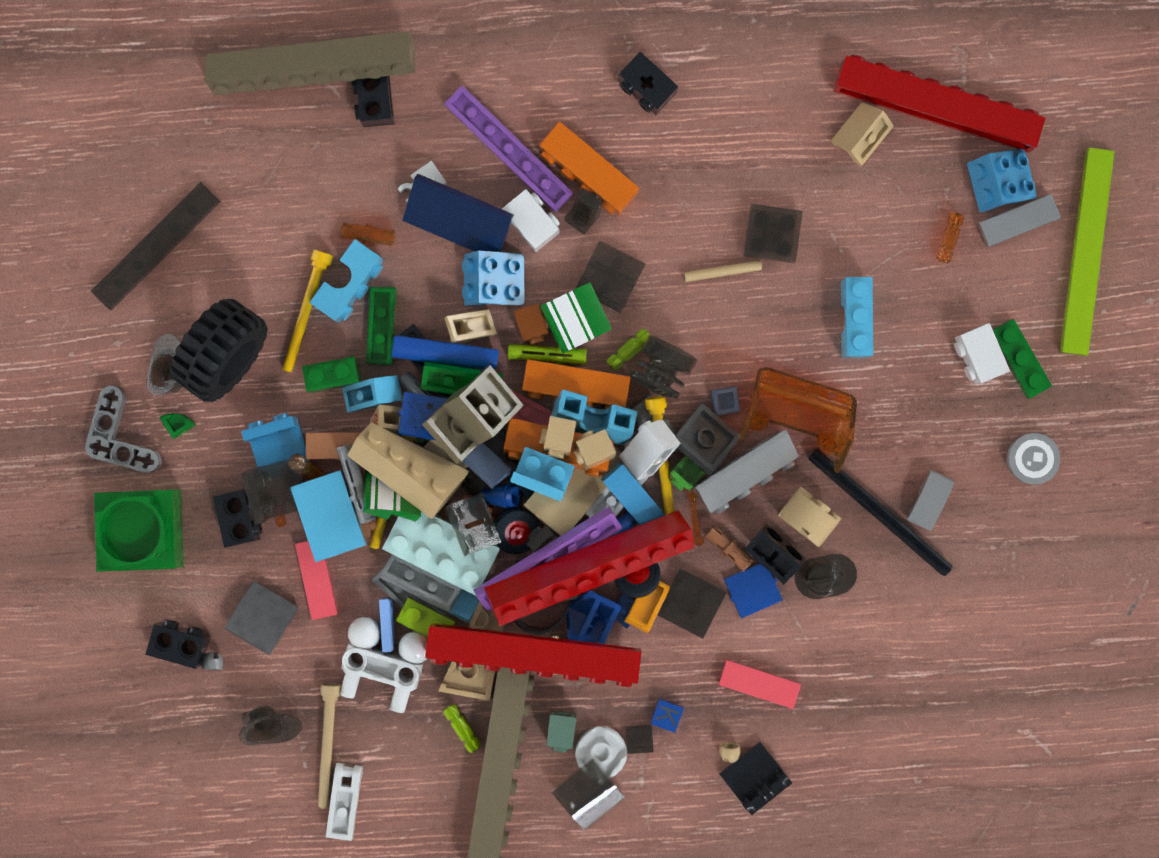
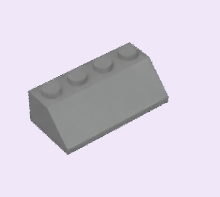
(746, 471)

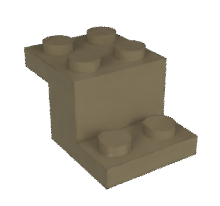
(473, 414)

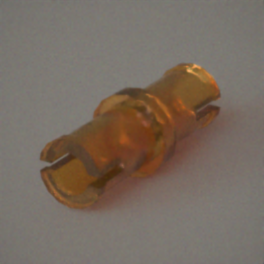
(367, 234)

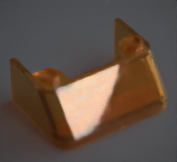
(804, 408)

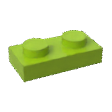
(419, 617)

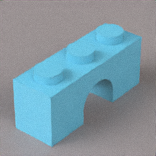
(338, 301)
(858, 309)
(616, 420)

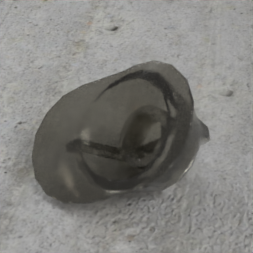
(159, 377)
(826, 576)
(266, 726)

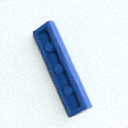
(443, 353)

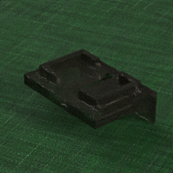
(477, 537)

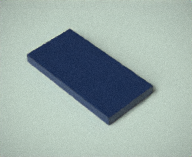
(456, 216)

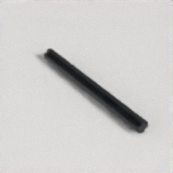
(881, 513)

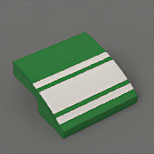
(576, 317)
(383, 501)

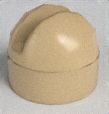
(729, 751)

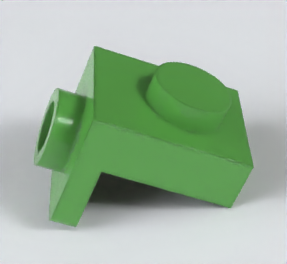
(686, 474)

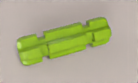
(628, 350)
(462, 728)

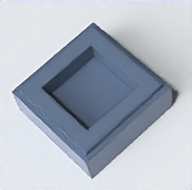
(725, 401)

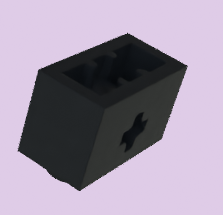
(644, 71)

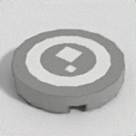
(1033, 458)

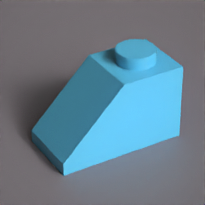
(371, 393)

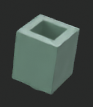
(561, 731)

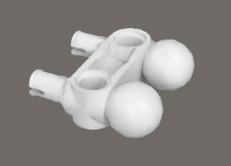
(382, 666)

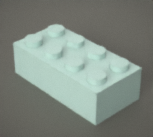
(435, 548)

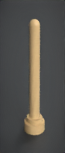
(330, 694)

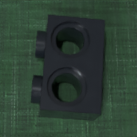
(379, 96)
(229, 519)
(775, 554)
(177, 650)

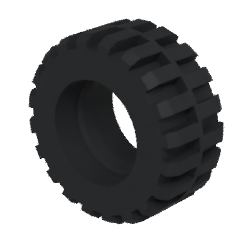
(218, 350)

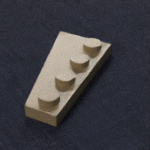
(474, 681)

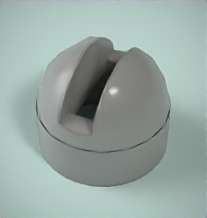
(212, 662)

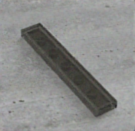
(155, 246)

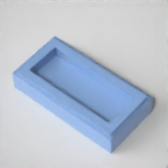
(387, 624)

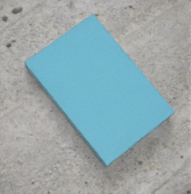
(328, 516)

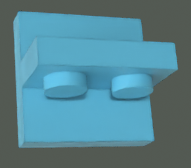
(543, 474)

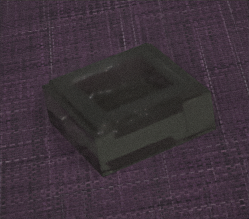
(639, 739)

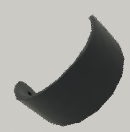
(535, 630)

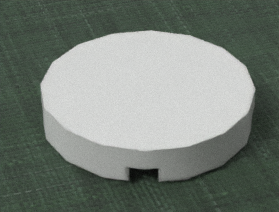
(604, 746)

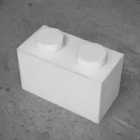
(532, 220)
(981, 354)
(649, 449)

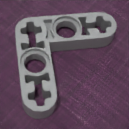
(108, 436)

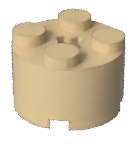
(809, 517)

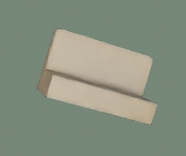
(863, 132)

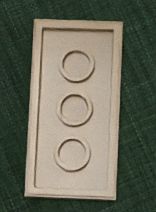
(579, 497)

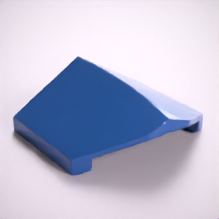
(591, 618)

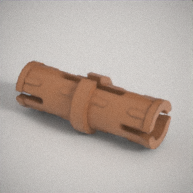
(728, 548)

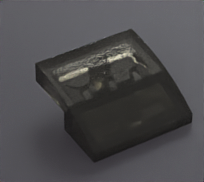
(612, 275)
(588, 794)

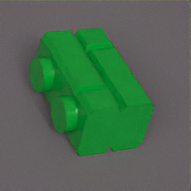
(331, 374)

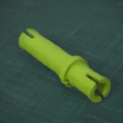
(515, 351)

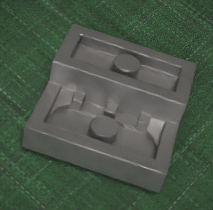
(261, 618)

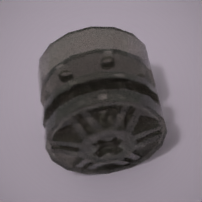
(663, 367)

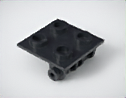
(755, 778)

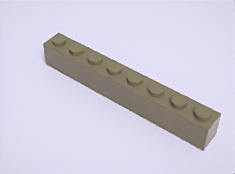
(311, 63)
(499, 764)

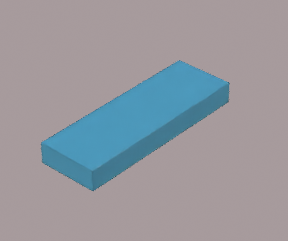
(631, 494)

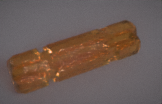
(950, 237)
(304, 468)

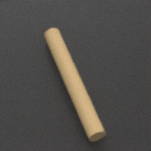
(722, 271)

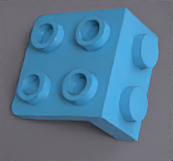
(1001, 179)
(493, 278)
(276, 439)

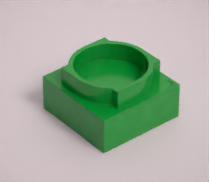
(138, 530)

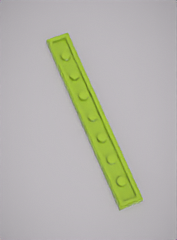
(1087, 251)

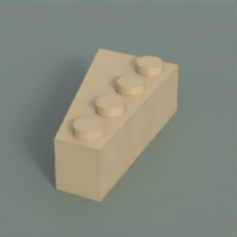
(407, 468)

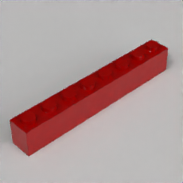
(939, 103)
(589, 567)
(533, 653)

